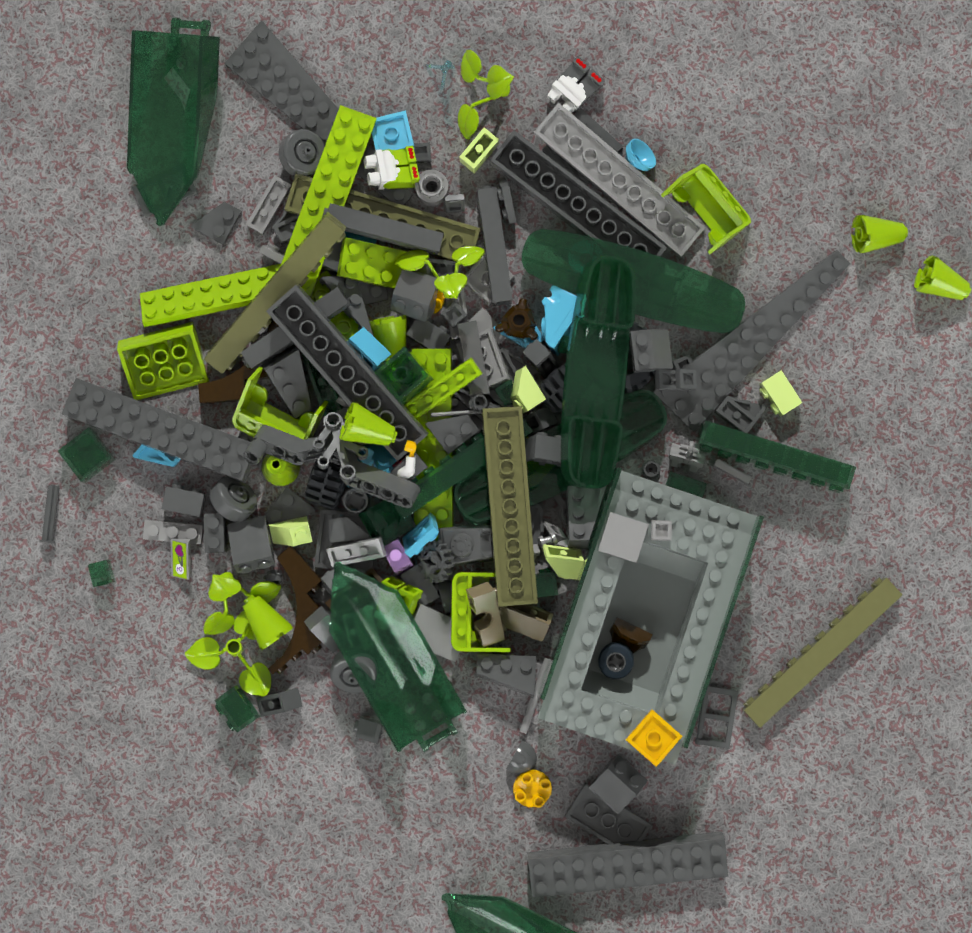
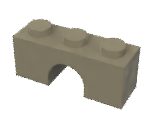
(489, 628)

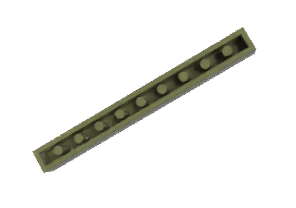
(291, 273)
(821, 652)

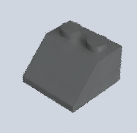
(415, 295)
(650, 350)
(618, 783)

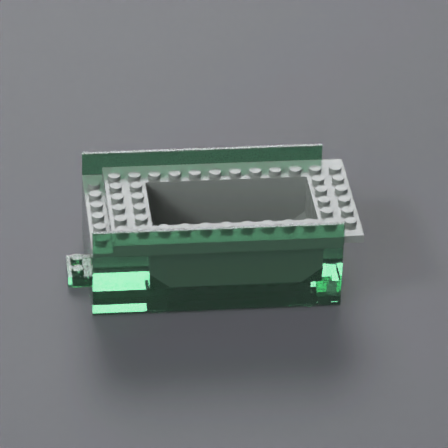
(674, 591)

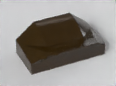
(629, 635)

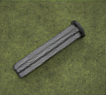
(50, 514)

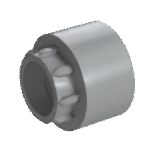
(431, 177)

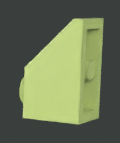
(525, 390)
(291, 532)
(564, 560)

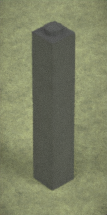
(387, 229)
(494, 246)
(278, 341)

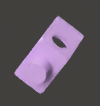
(397, 558)

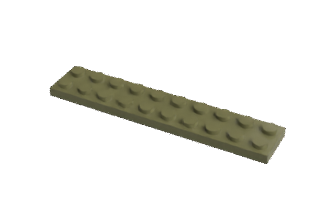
(455, 233)
(509, 506)

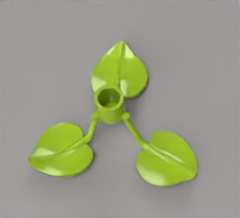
(498, 86)
(450, 284)
(226, 586)
(206, 653)

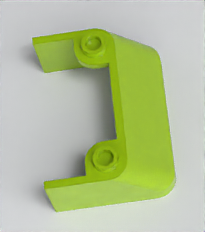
(712, 203)
(254, 412)
(462, 633)

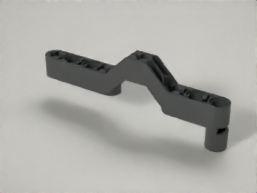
(297, 451)

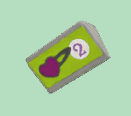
(181, 558)

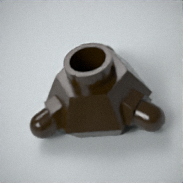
(518, 322)

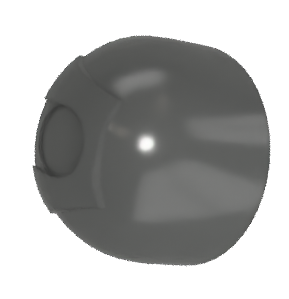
(445, 592)
(523, 759)

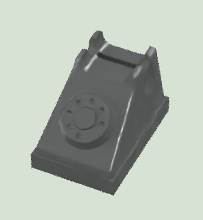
(468, 543)

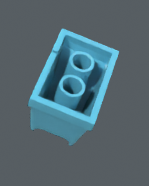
(557, 317)

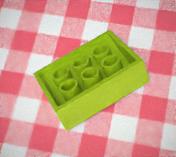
(162, 361)

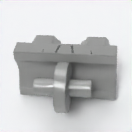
(688, 455)

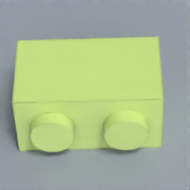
(479, 150)
(780, 394)

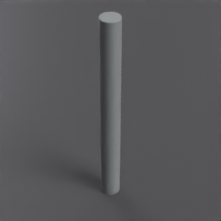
(533, 702)

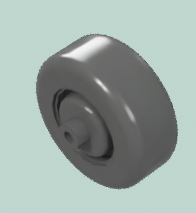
(301, 152)
(233, 499)
(344, 678)

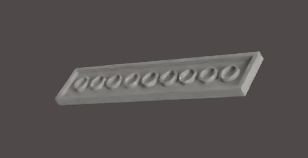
(619, 180)

